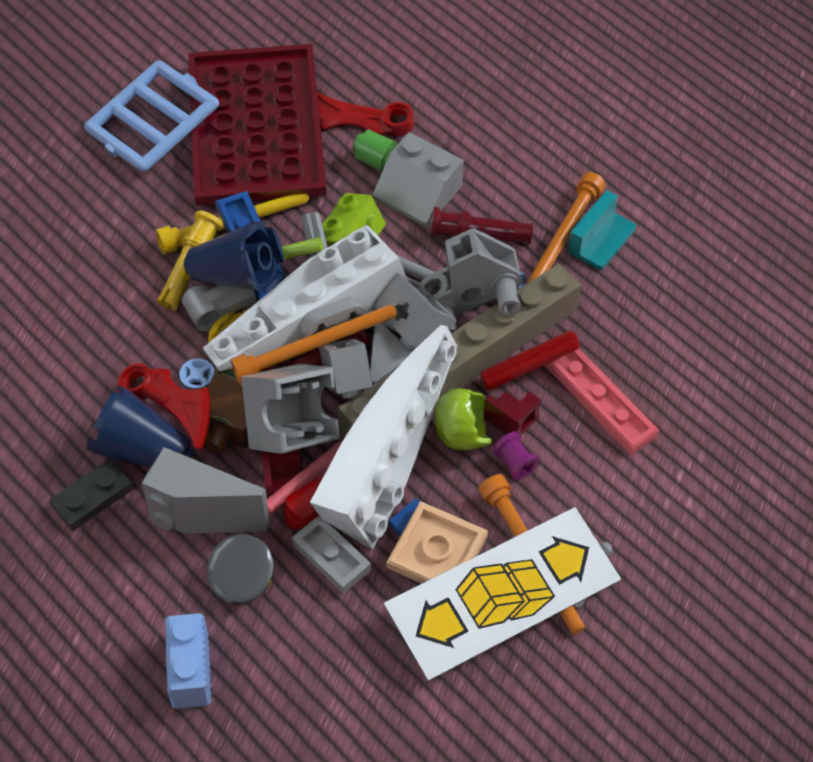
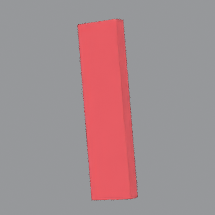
(604, 401)

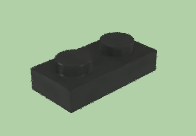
(91, 494)

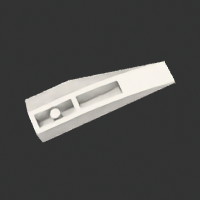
(352, 267)
(383, 443)

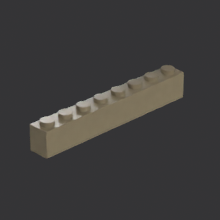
(493, 336)

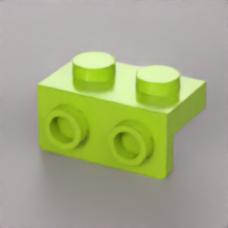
(351, 214)

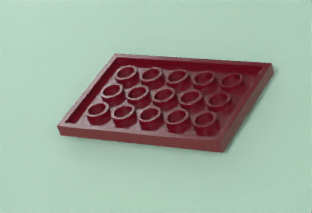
(265, 125)

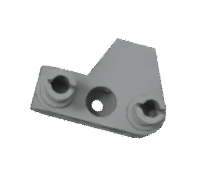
(475, 266)

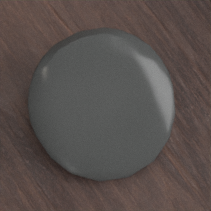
(240, 568)

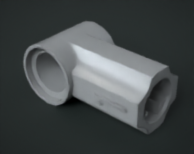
(210, 304)

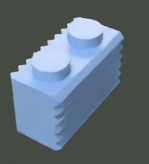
(187, 661)

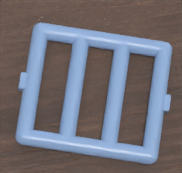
(163, 143)

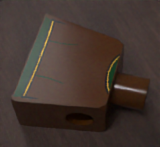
(227, 413)

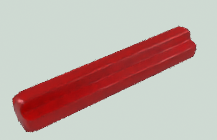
(530, 360)

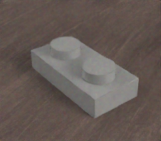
(331, 554)

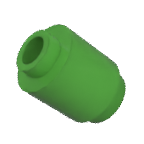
(373, 149)

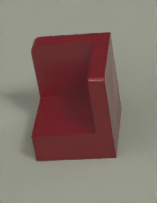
(511, 414)
(279, 469)

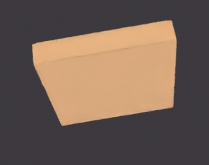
(434, 544)

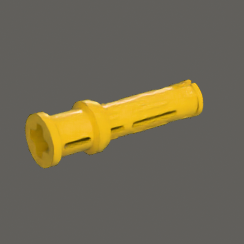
(178, 281)

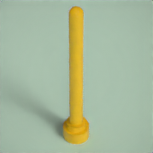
(171, 238)

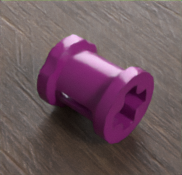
(515, 455)

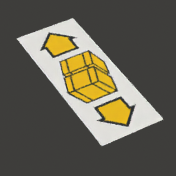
(501, 592)

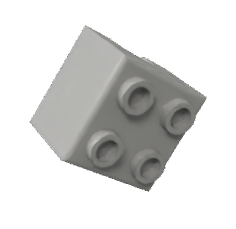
(286, 408)

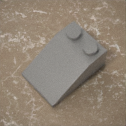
(201, 498)

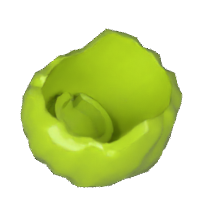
(460, 419)

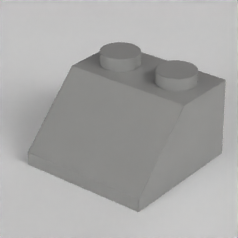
(418, 179)

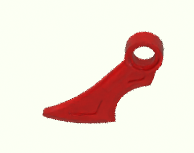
(338, 113)
(189, 407)

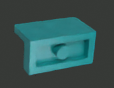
(600, 233)

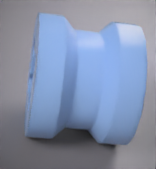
(198, 371)

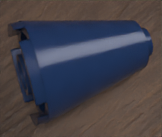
(238, 259)
(134, 431)

